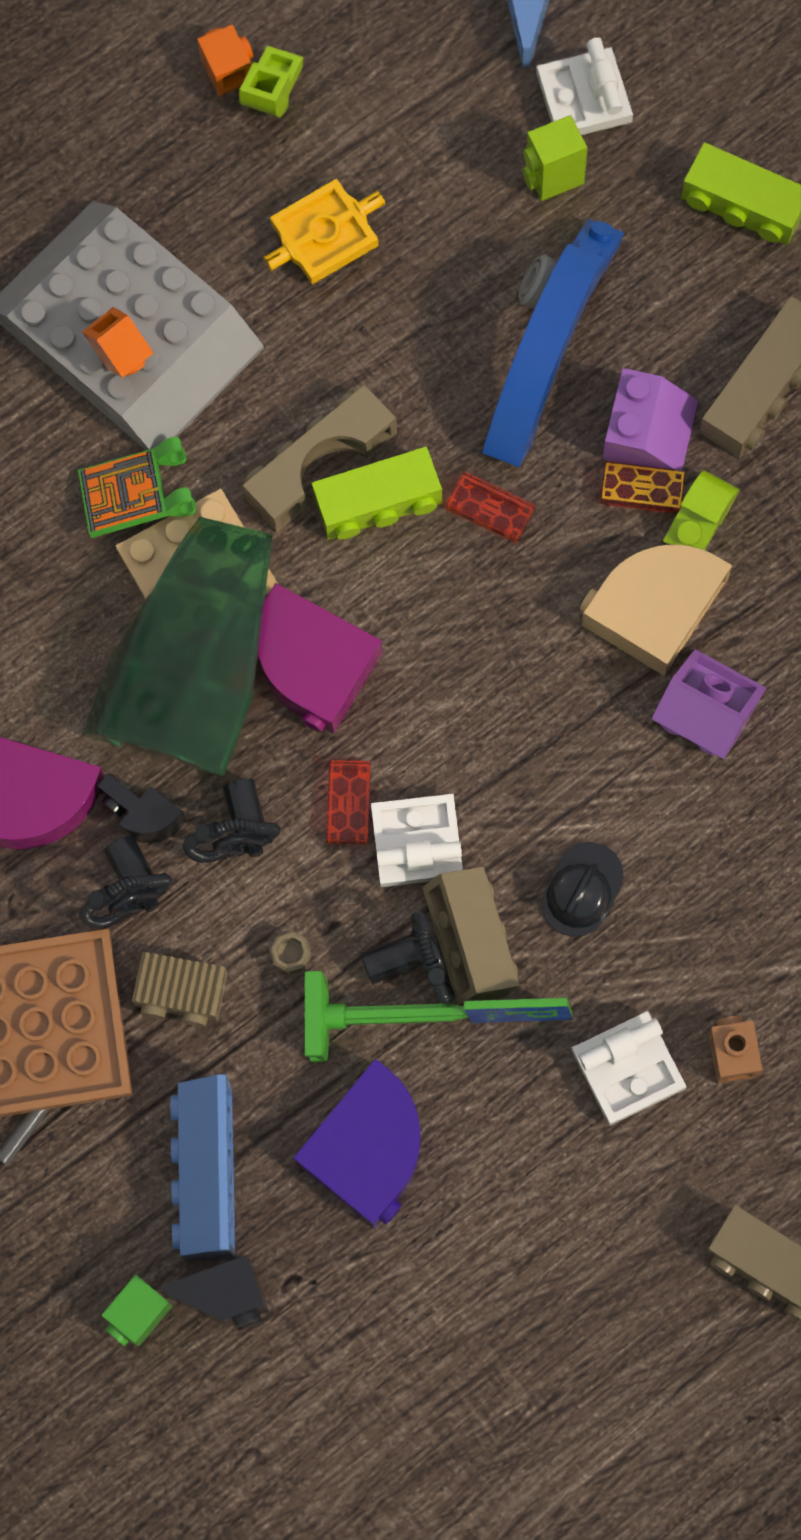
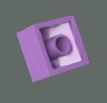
(649, 422)
(708, 704)

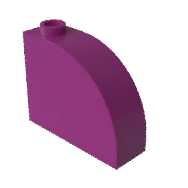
(313, 658)
(42, 795)

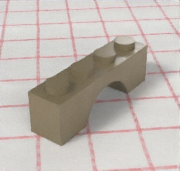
(355, 425)

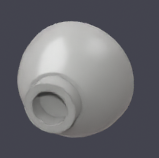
(535, 280)

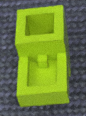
(271, 81)
(702, 511)

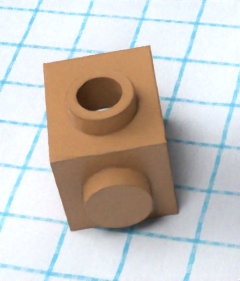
(734, 1050)

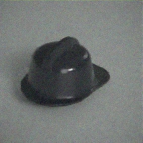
(582, 889)

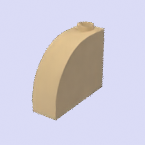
(655, 601)

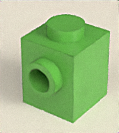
(135, 1312)

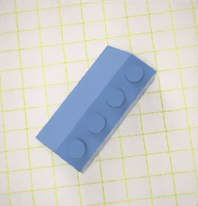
(205, 1169)

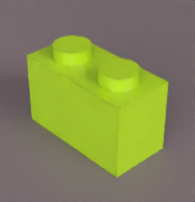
(555, 158)

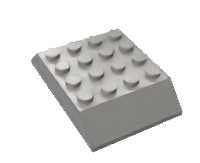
(114, 263)

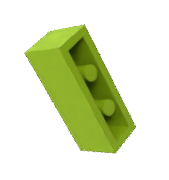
(743, 194)
(377, 494)

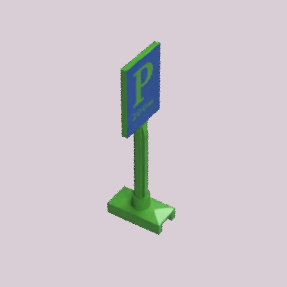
(322, 1016)

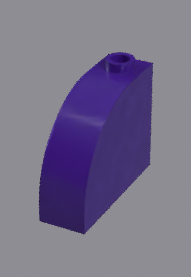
(367, 1146)

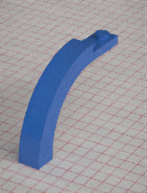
(547, 339)

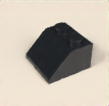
(223, 1293)

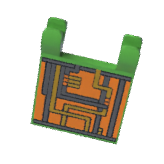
(132, 491)

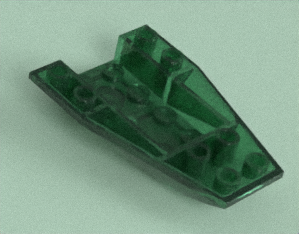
(190, 652)

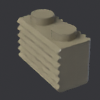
(179, 988)

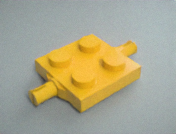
(324, 231)

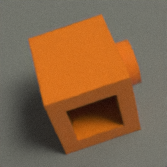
(225, 58)
(118, 343)

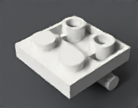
(587, 89)
(416, 839)
(628, 1068)

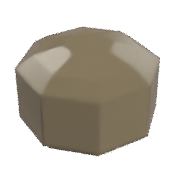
(290, 952)

